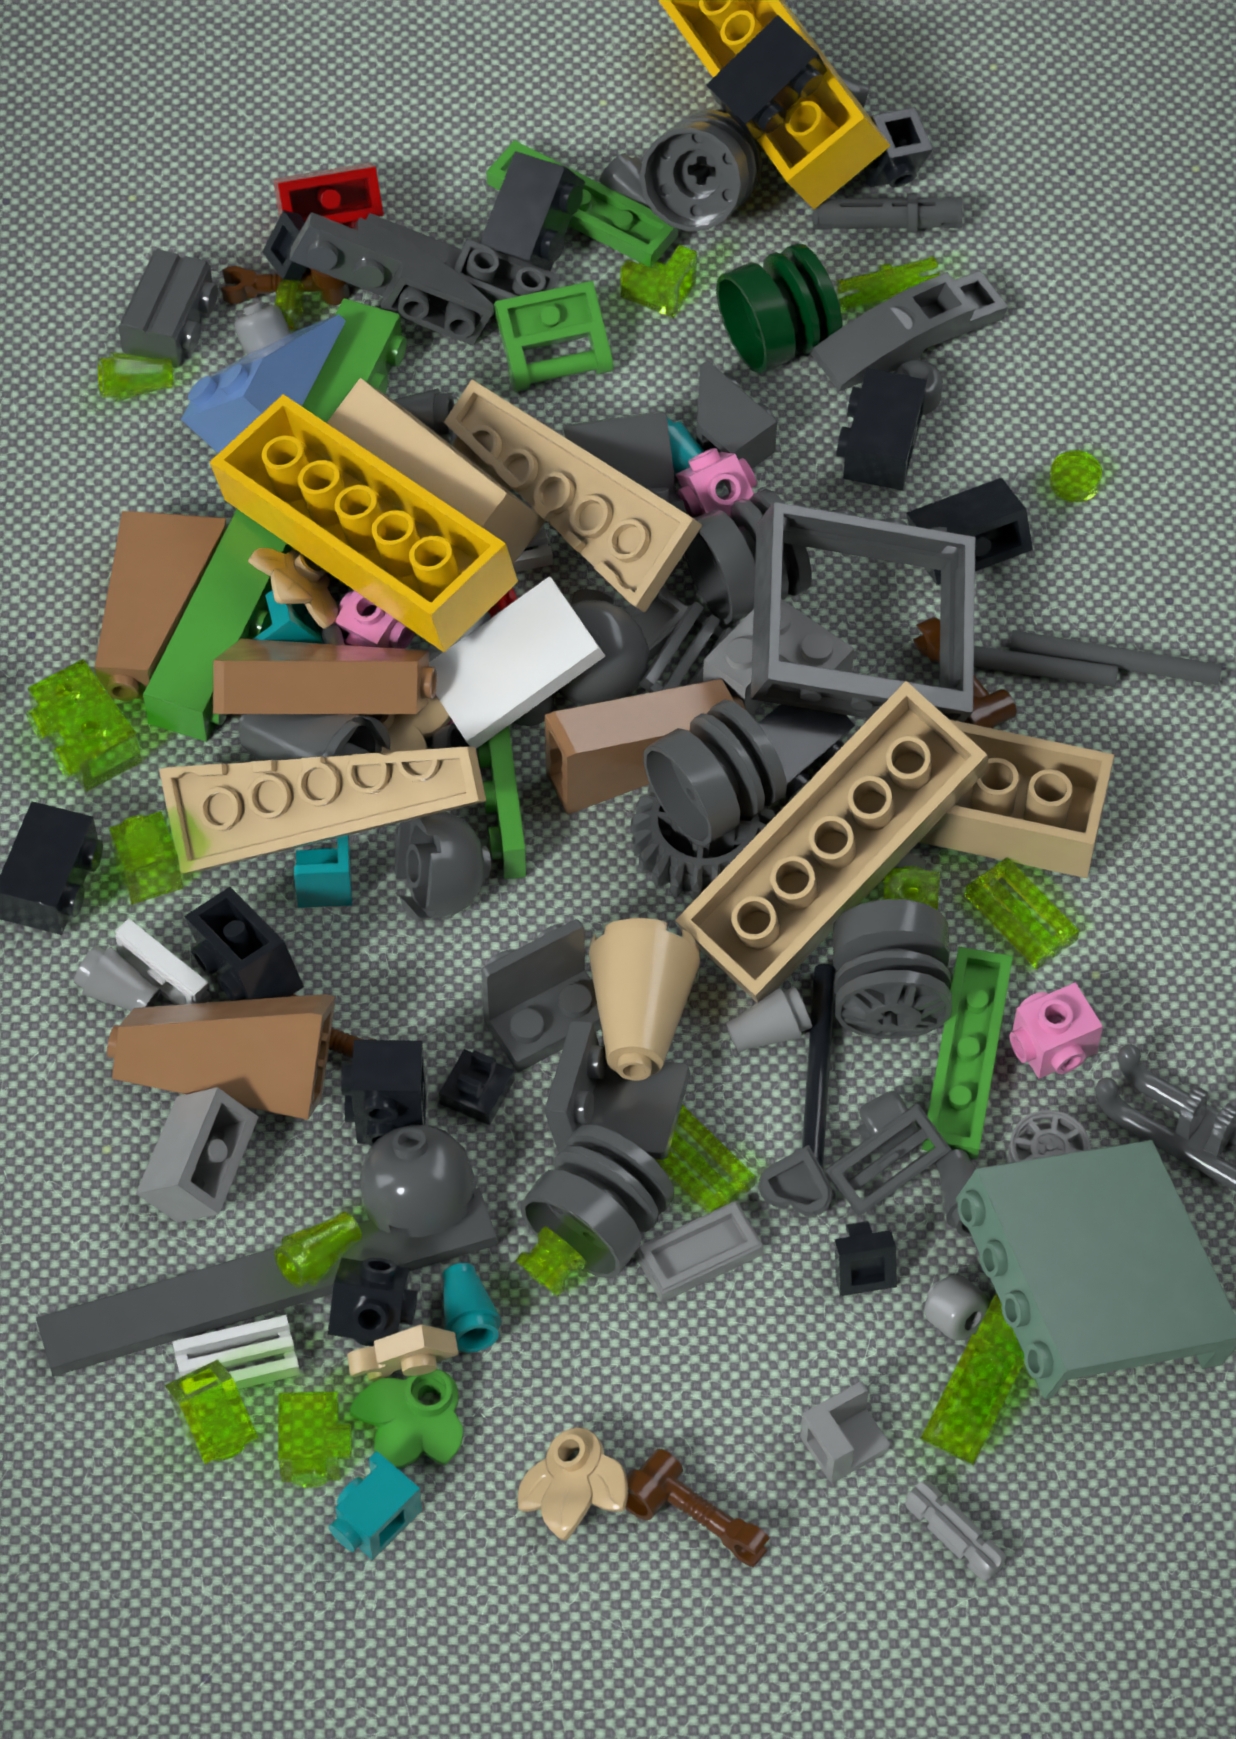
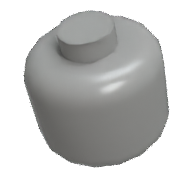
(260, 326)
(956, 1307)

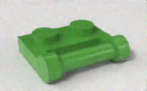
(551, 319)

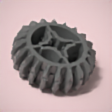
(662, 847)

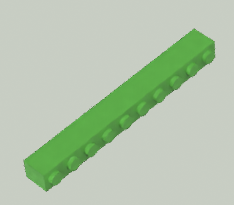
(232, 592)

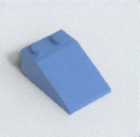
(242, 391)

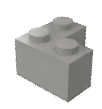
(800, 643)

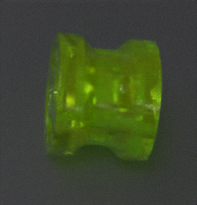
(551, 1261)

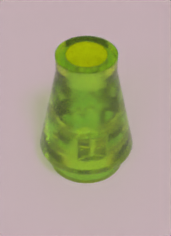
(132, 375)
(314, 1250)

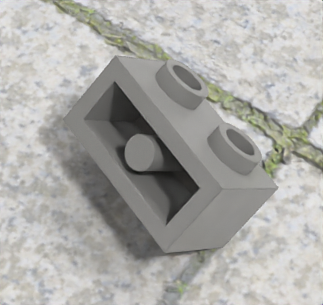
(197, 1155)

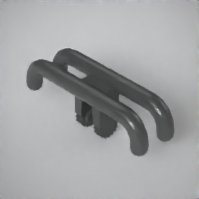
(1200, 1130)

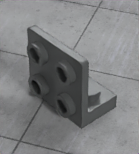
(634, 447)
(537, 994)
(595, 1094)

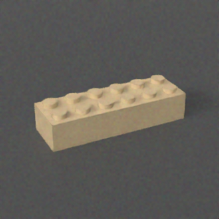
(833, 842)

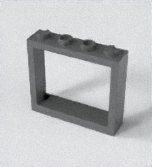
(871, 538)

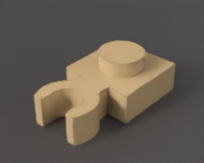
(411, 1350)

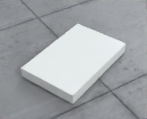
(513, 662)

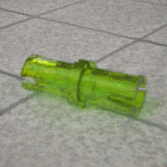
(884, 283)

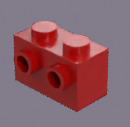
(334, 194)

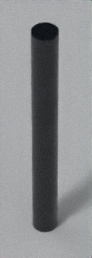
(819, 1060)

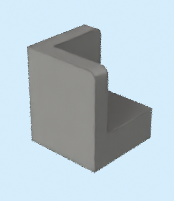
(843, 1433)

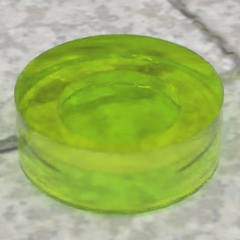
(290, 301)
(1075, 476)

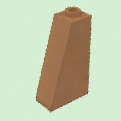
(150, 586)
(320, 679)
(599, 747)
(255, 1050)

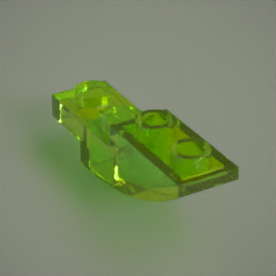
(978, 1389)

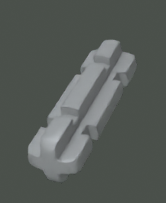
(955, 1530)

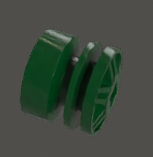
(778, 307)

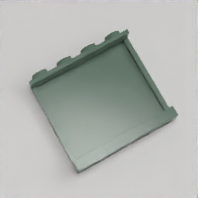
(1096, 1263)

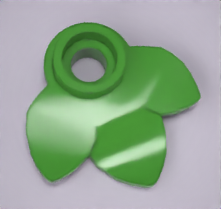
(407, 1425)

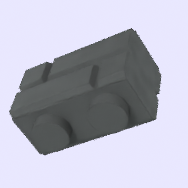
(168, 307)

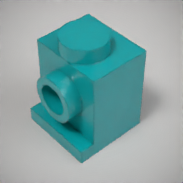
(375, 1508)

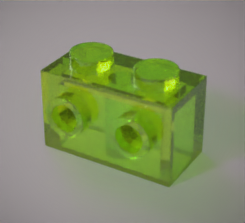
(83, 726)

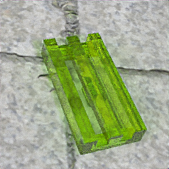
(1049, 945)
(726, 1193)

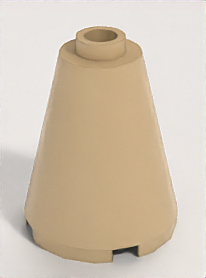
(641, 991)

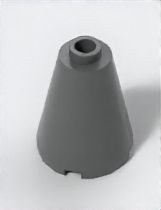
(311, 735)

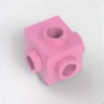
(705, 472)
(369, 625)
(1055, 1031)

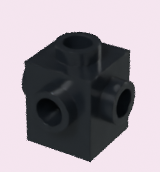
(907, 151)
(370, 1300)

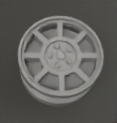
(1047, 1139)

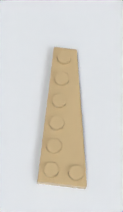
(599, 511)
(278, 805)

